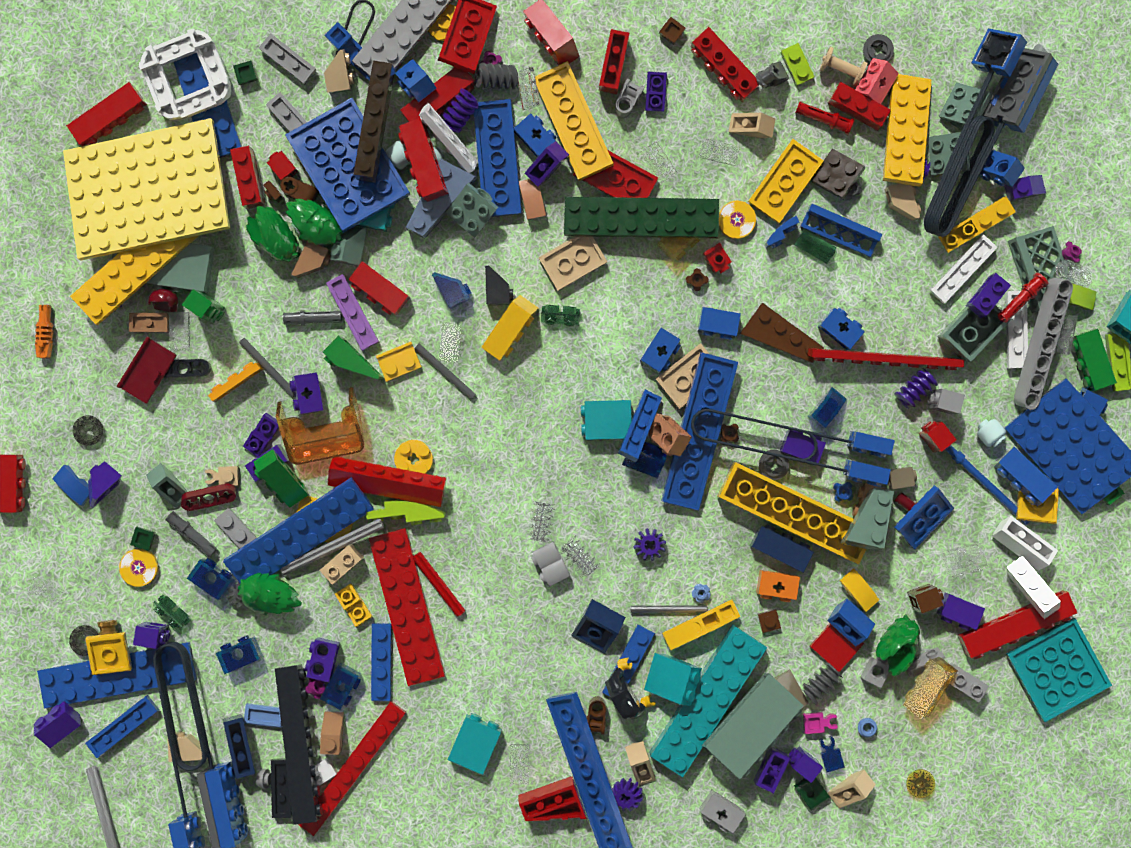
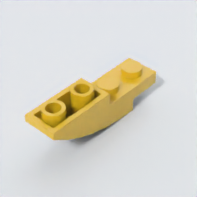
(977, 224)
(701, 625)

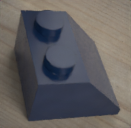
(598, 626)

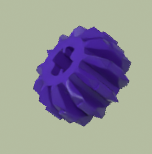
(651, 537)
(627, 794)

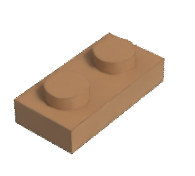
(149, 322)

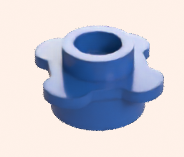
(848, 491)

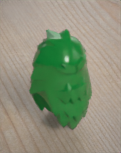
(313, 222)
(273, 234)
(268, 594)
(899, 645)

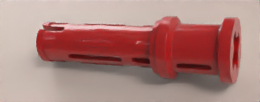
(833, 120)
(1028, 292)

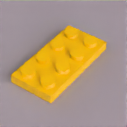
(785, 181)

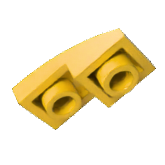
(859, 590)
(354, 605)

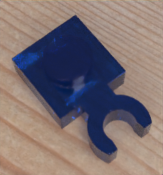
(831, 757)

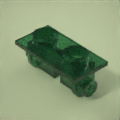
(815, 246)
(551, 315)
(175, 618)

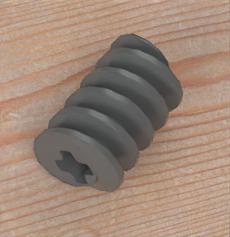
(496, 74)
(821, 683)

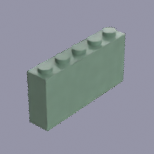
(186, 271)
(753, 726)

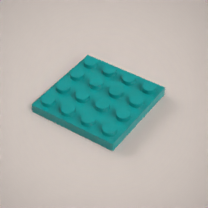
(1058, 669)

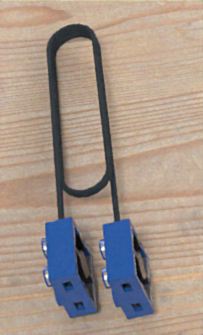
(858, 441)

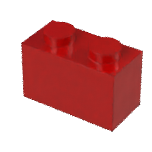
(937, 436)

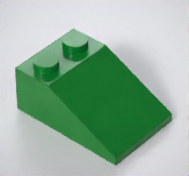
(344, 355)

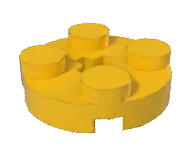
(422, 452)

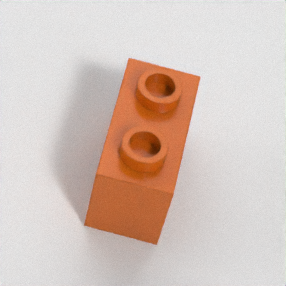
(789, 585)

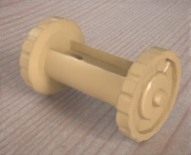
(843, 66)

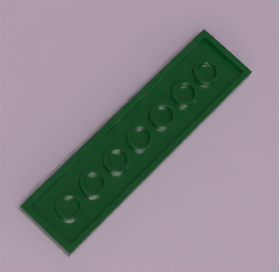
(641, 217)

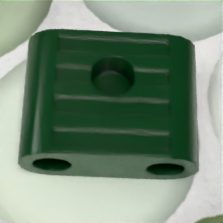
(812, 793)

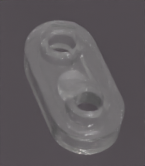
(1075, 274)

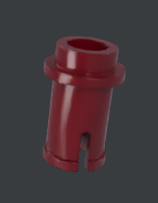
(905, 501)

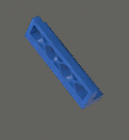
(844, 223)

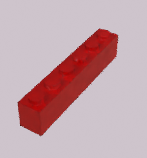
(388, 481)
(1013, 626)

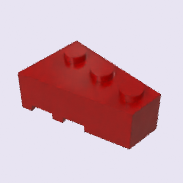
(552, 802)

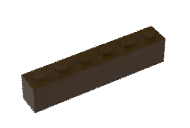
(374, 121)

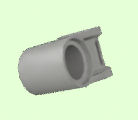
(629, 95)

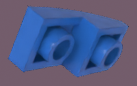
(776, 238)
(72, 485)

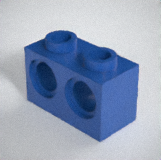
(1002, 169)

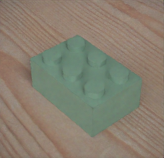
(970, 334)

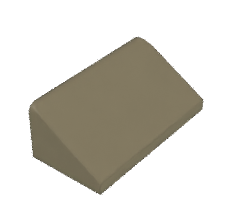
(789, 682)

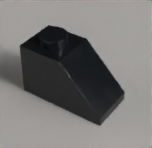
(497, 289)

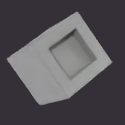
(879, 679)

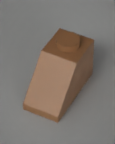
(311, 260)
(332, 733)

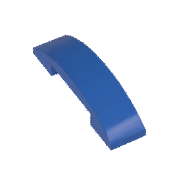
(342, 39)

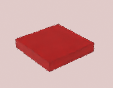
(834, 647)

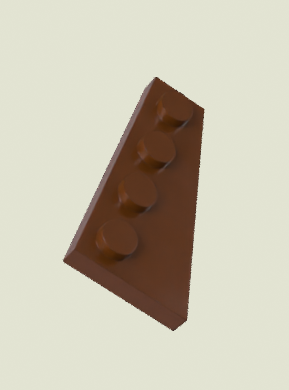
(774, 330)

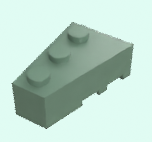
(871, 521)

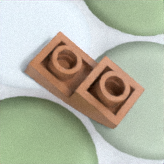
(532, 199)

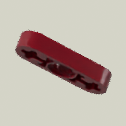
(215, 491)

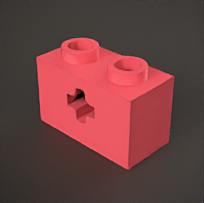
(877, 80)

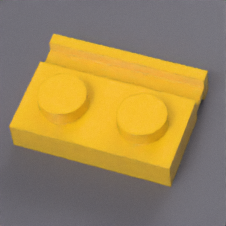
(398, 361)

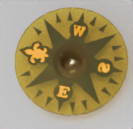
(920, 783)

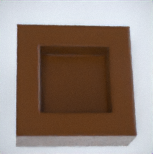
(672, 30)
(272, 192)
(769, 621)

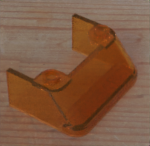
(322, 441)

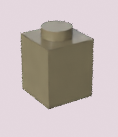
(902, 478)

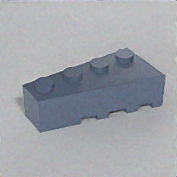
(429, 214)

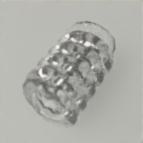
(541, 521)
(579, 557)

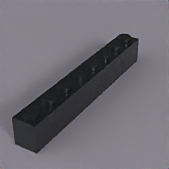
(298, 744)

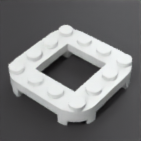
(173, 50)

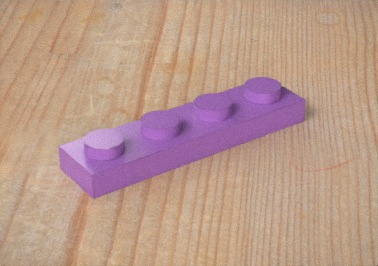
(352, 312)

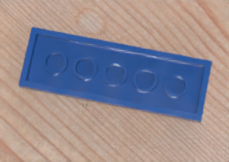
(193, 79)
(498, 155)

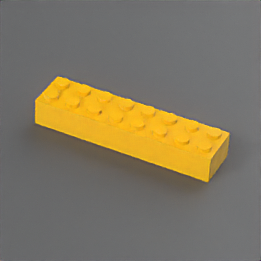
(789, 510)

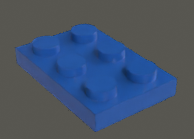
(924, 517)

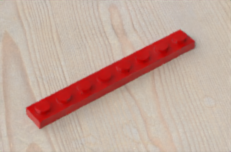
(877, 358)
(356, 763)

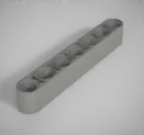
(1042, 352)

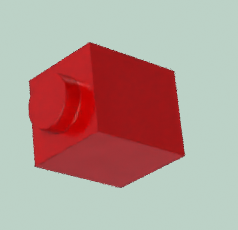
(282, 165)

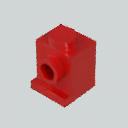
(710, 254)

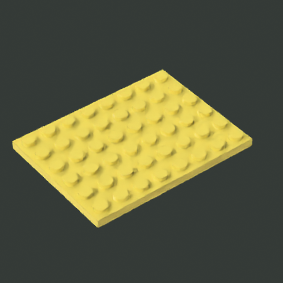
(146, 189)

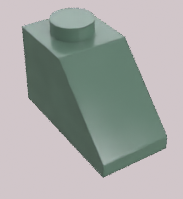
(350, 248)
(166, 484)

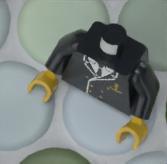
(623, 695)

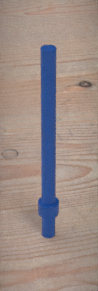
(960, 458)

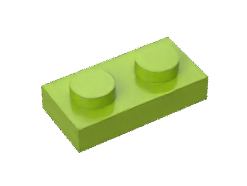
(797, 64)

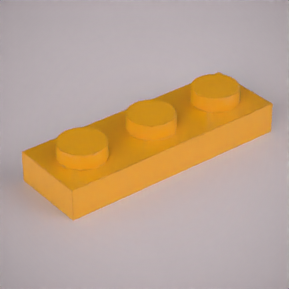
(235, 381)

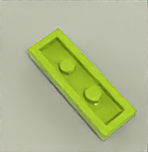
(1120, 361)

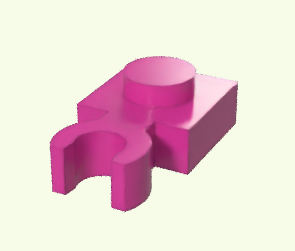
(816, 722)

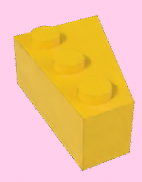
(510, 327)

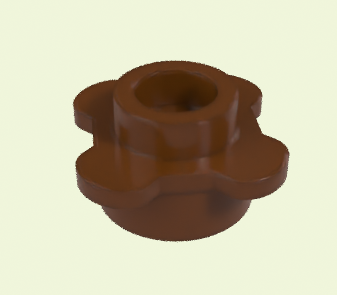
(702, 279)
(734, 433)

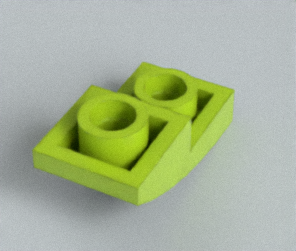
(1082, 297)

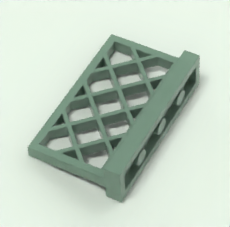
(1024, 263)

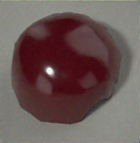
(164, 300)

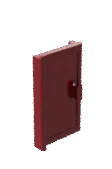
(145, 370)

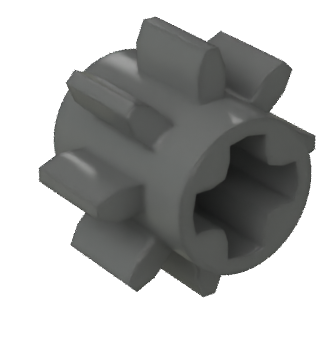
(233, 597)

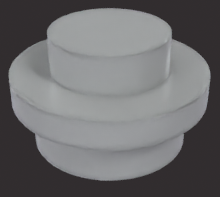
(263, 778)

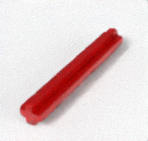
(439, 584)

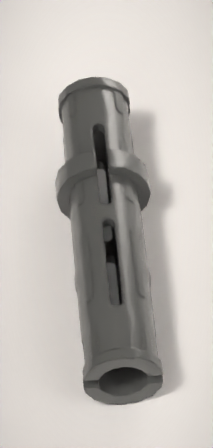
(312, 317)
(190, 533)

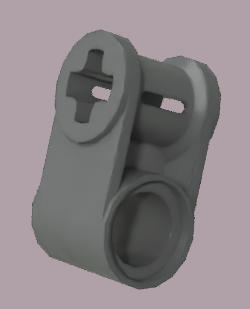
(772, 75)

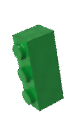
(204, 306)
(1093, 360)
(280, 478)

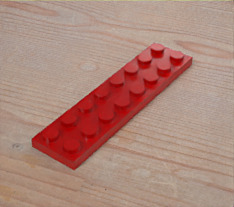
(407, 607)

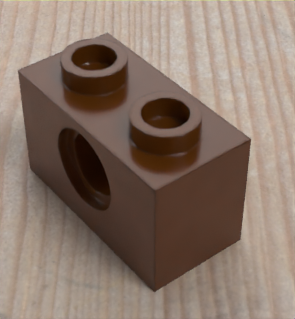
(925, 598)

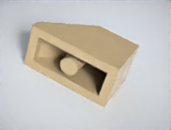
(752, 125)
(188, 747)
(640, 763)
(852, 789)

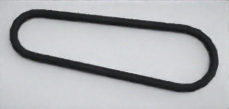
(371, 18)

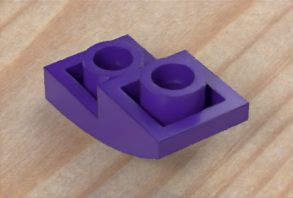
(655, 91)
(261, 435)

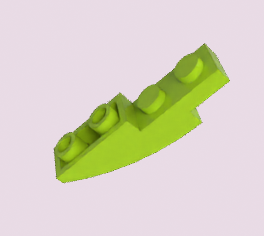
(413, 512)

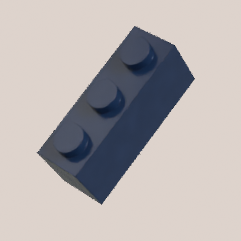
(782, 547)
(238, 746)

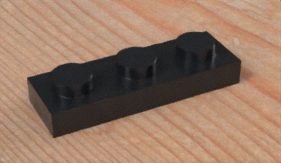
(280, 789)

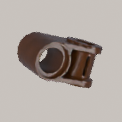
(300, 191)
(595, 718)

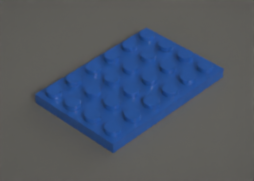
(329, 153)
(1073, 446)

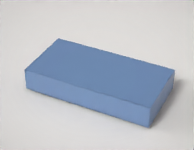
(262, 715)

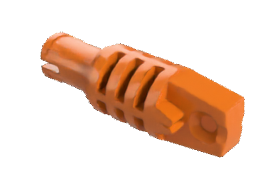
(44, 332)

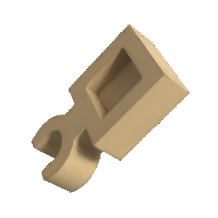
(225, 475)

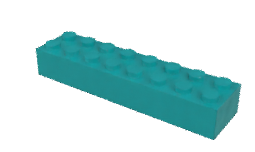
(714, 693)

